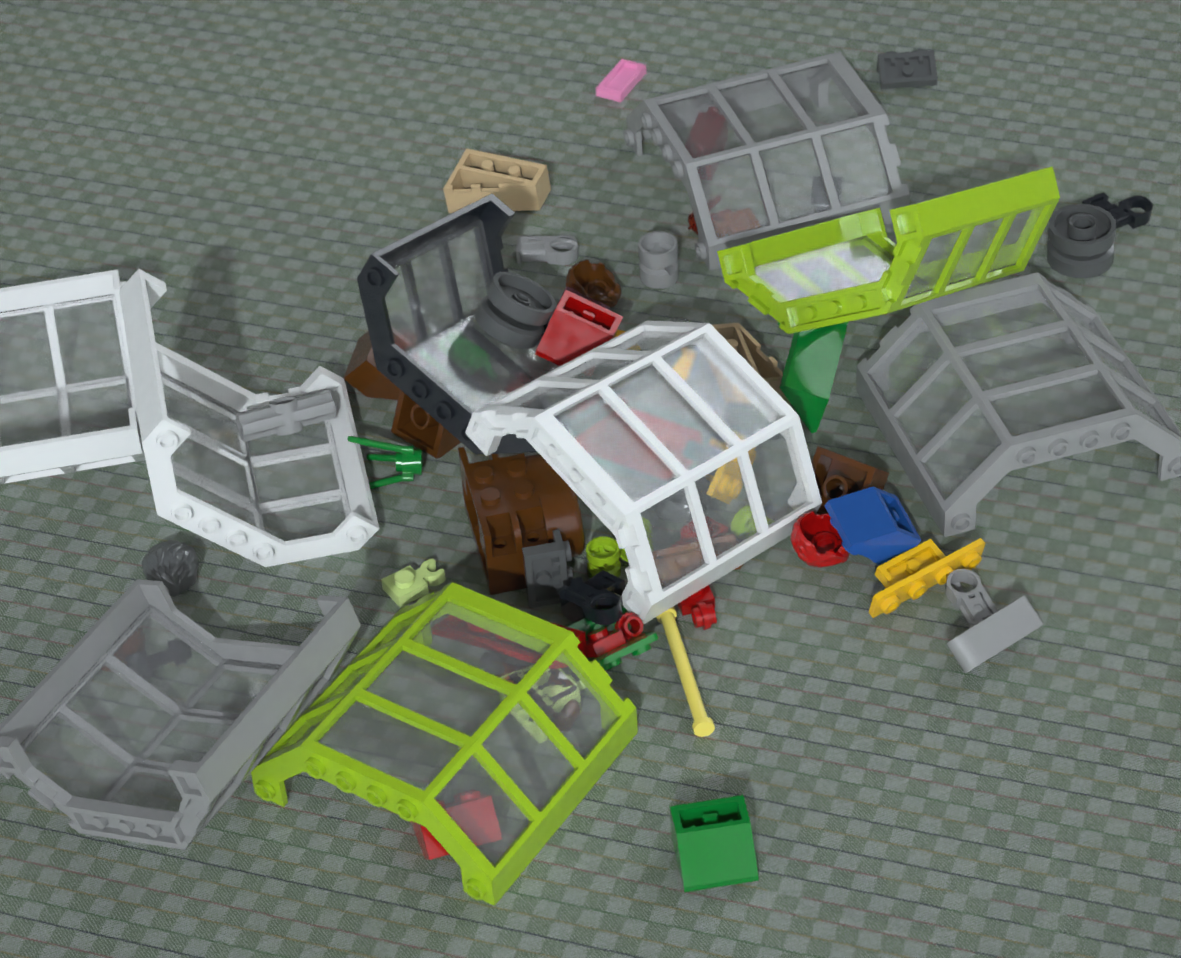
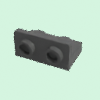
(907, 69)
(547, 570)

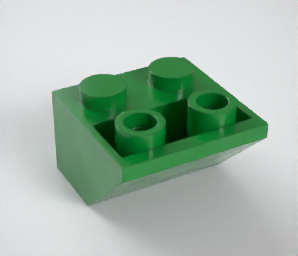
(713, 843)

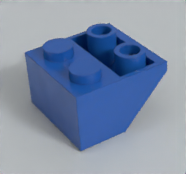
(872, 524)

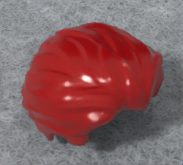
(817, 541)

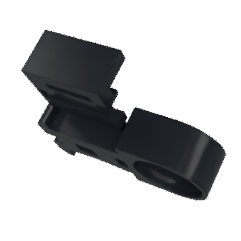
(1123, 212)
(594, 595)

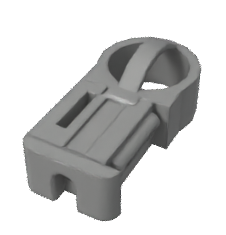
(545, 249)
(973, 605)

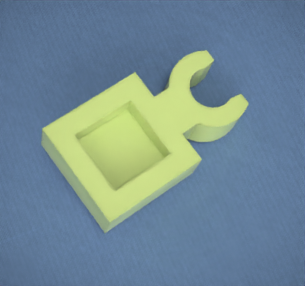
(412, 584)

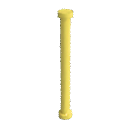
(702, 723)

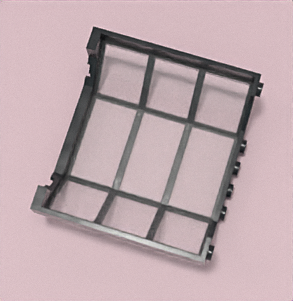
(424, 326)

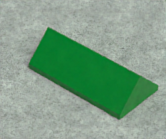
(812, 371)

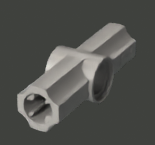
(285, 415)

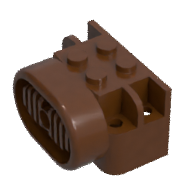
(516, 506)

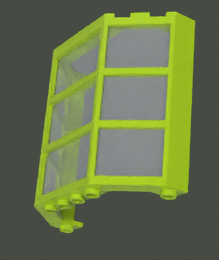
(856, 272)
(464, 726)

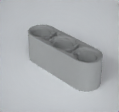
(994, 634)

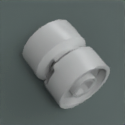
(658, 259)

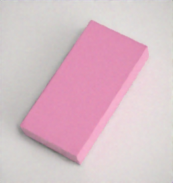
(621, 80)

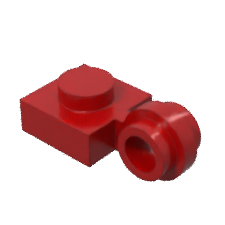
(701, 608)
(603, 641)

